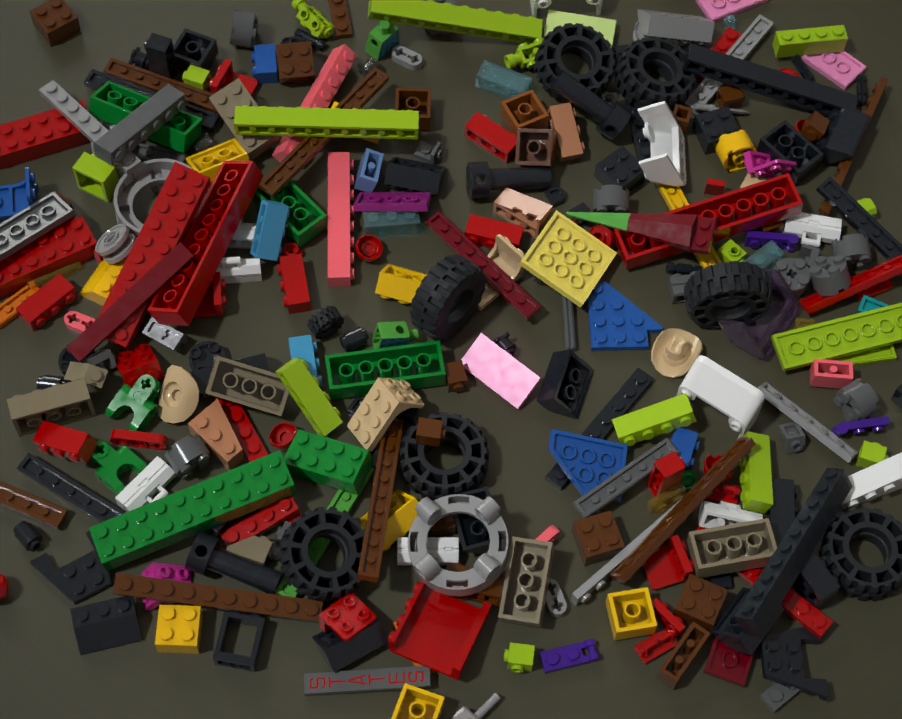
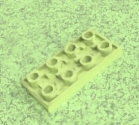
(602, 25)

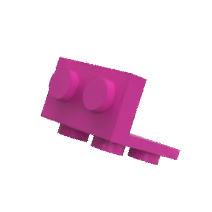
(761, 164)
(167, 572)

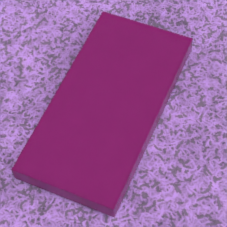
(392, 201)

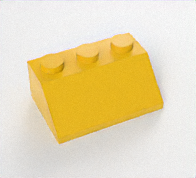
(210, 160)
(102, 281)
(398, 283)
(400, 517)

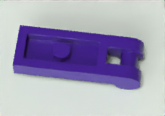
(783, 240)
(860, 426)
(569, 656)

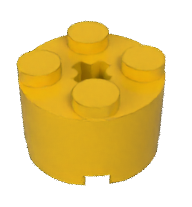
(732, 148)

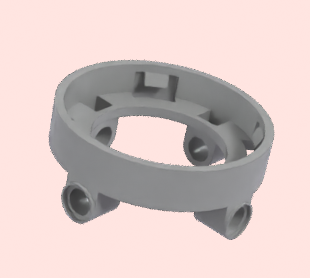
(151, 174)
(487, 566)

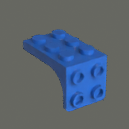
(18, 196)

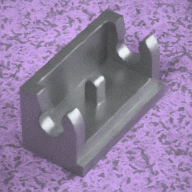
(165, 335)

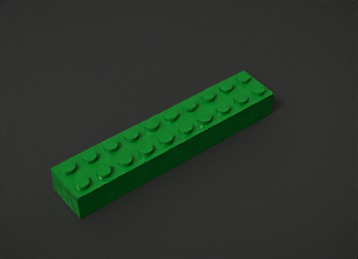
(192, 510)

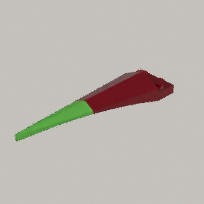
(678, 230)

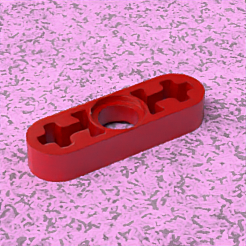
(138, 439)

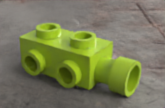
(315, 23)
(523, 51)

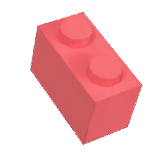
(830, 373)

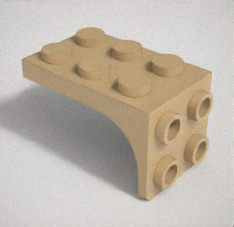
(508, 259)
(379, 408)

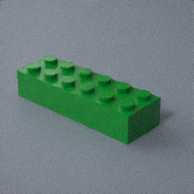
(116, 102)
(357, 371)

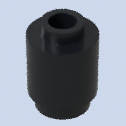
(354, 338)
(49, 380)
(28, 536)

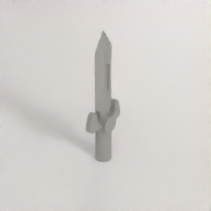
(708, 107)

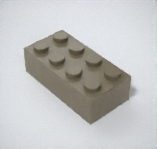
(225, 101)
(247, 385)
(56, 405)
(731, 547)
(526, 582)

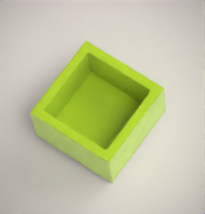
(95, 176)

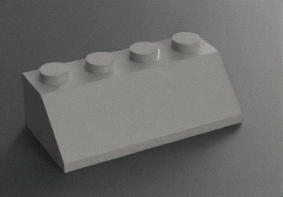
(675, 26)

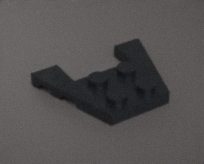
(78, 578)
(784, 661)

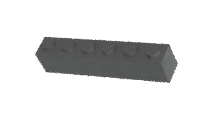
(139, 125)

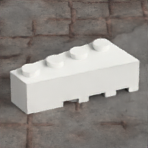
(874, 481)

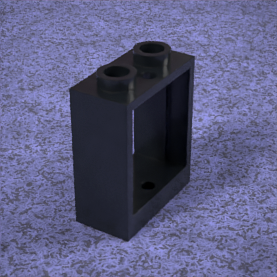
(234, 660)

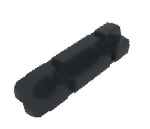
(320, 44)
(802, 68)
(861, 89)
(683, 269)

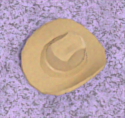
(675, 352)
(177, 396)

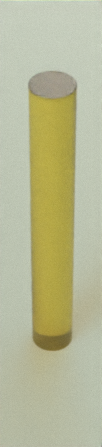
(46, 278)

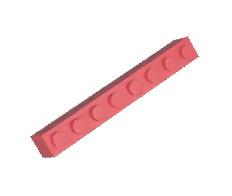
(321, 92)
(339, 221)

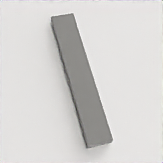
(807, 422)

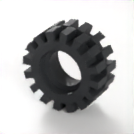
(325, 322)

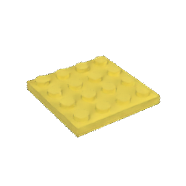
(568, 258)

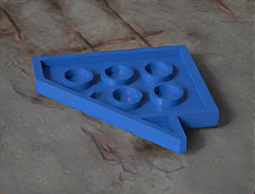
(617, 322)
(586, 459)

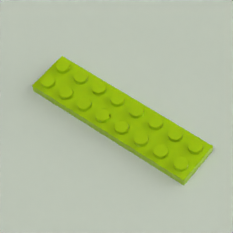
(839, 337)

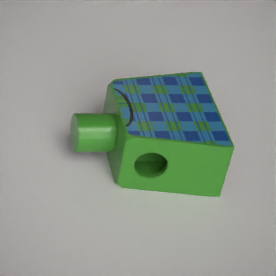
(382, 39)
(393, 334)

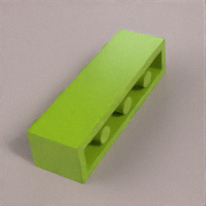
(810, 41)
(309, 396)
(654, 420)
(757, 475)

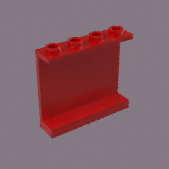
(438, 631)

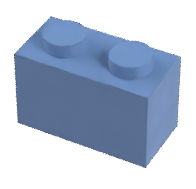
(368, 170)

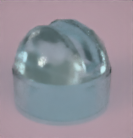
(730, 21)

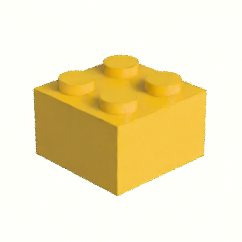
(631, 613)
(179, 629)
(418, 704)

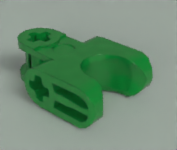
(139, 399)
(114, 463)

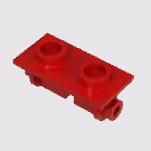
(725, 493)
(656, 645)

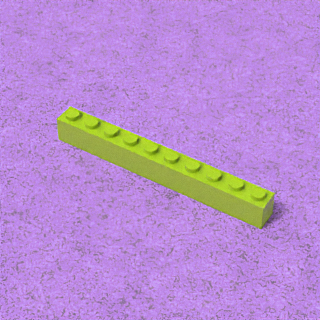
(457, 19)
(326, 122)

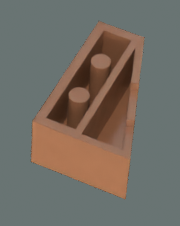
(568, 141)
(523, 211)
(217, 435)

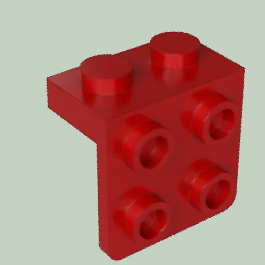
(226, 75)
(213, 300)
(137, 363)
(668, 565)
(346, 617)

